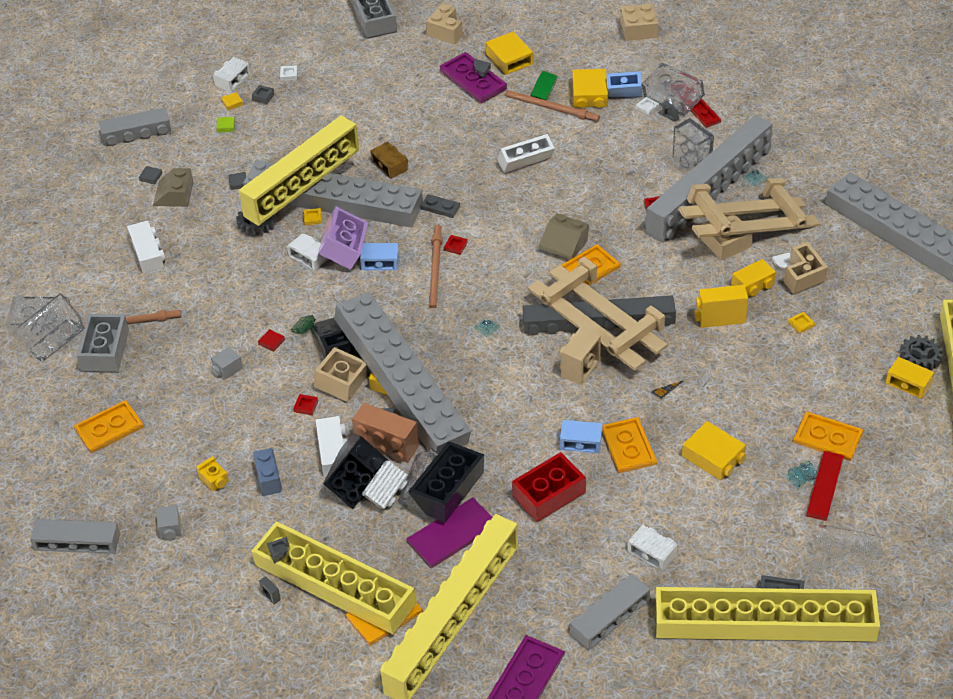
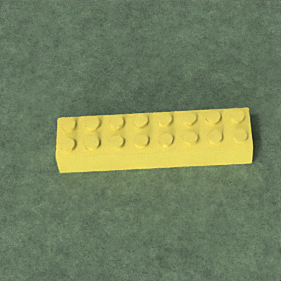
(299, 170)
(337, 578)

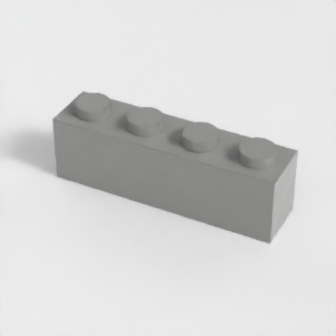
(135, 126)
(75, 536)
(609, 611)

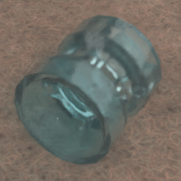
(802, 473)

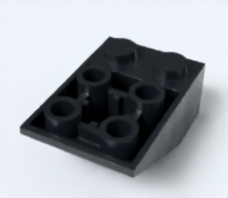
(331, 335)
(353, 469)

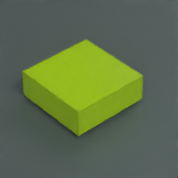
(225, 124)

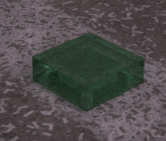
(303, 324)

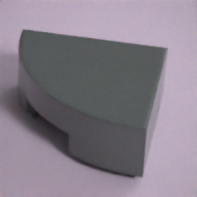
(482, 67)
(669, 111)
(278, 549)

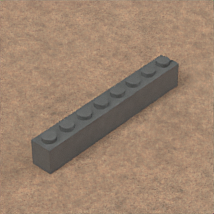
(543, 318)

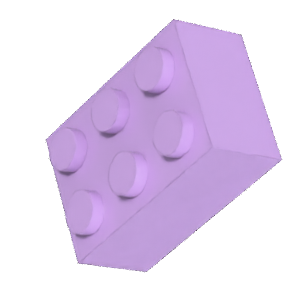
(343, 238)

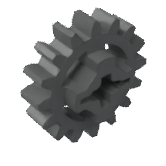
(250, 227)
(922, 352)

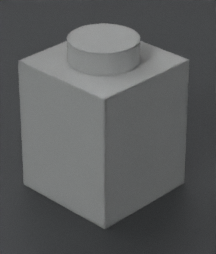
(226, 363)
(168, 522)

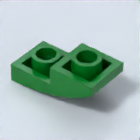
(544, 85)

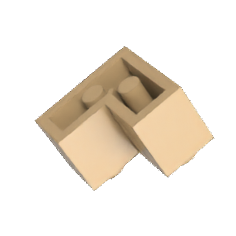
(444, 24)
(805, 269)

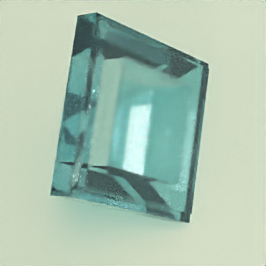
(754, 177)
(487, 327)

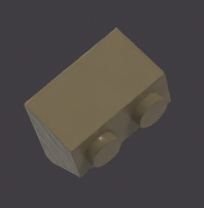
(174, 188)
(564, 236)

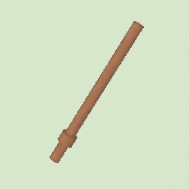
(581, 113)
(437, 241)
(161, 315)

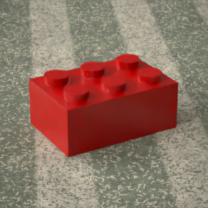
(548, 486)

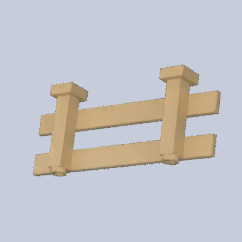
(722, 226)
(633, 330)

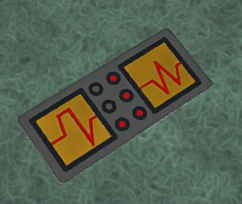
(663, 391)

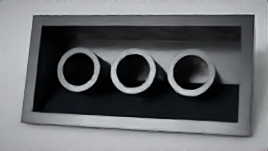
(447, 480)

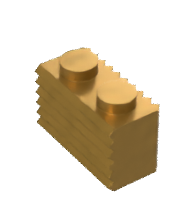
(389, 159)

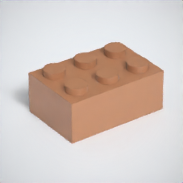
(387, 432)

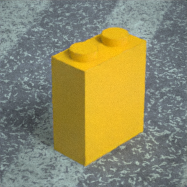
(509, 53)
(589, 88)
(721, 306)
(714, 450)

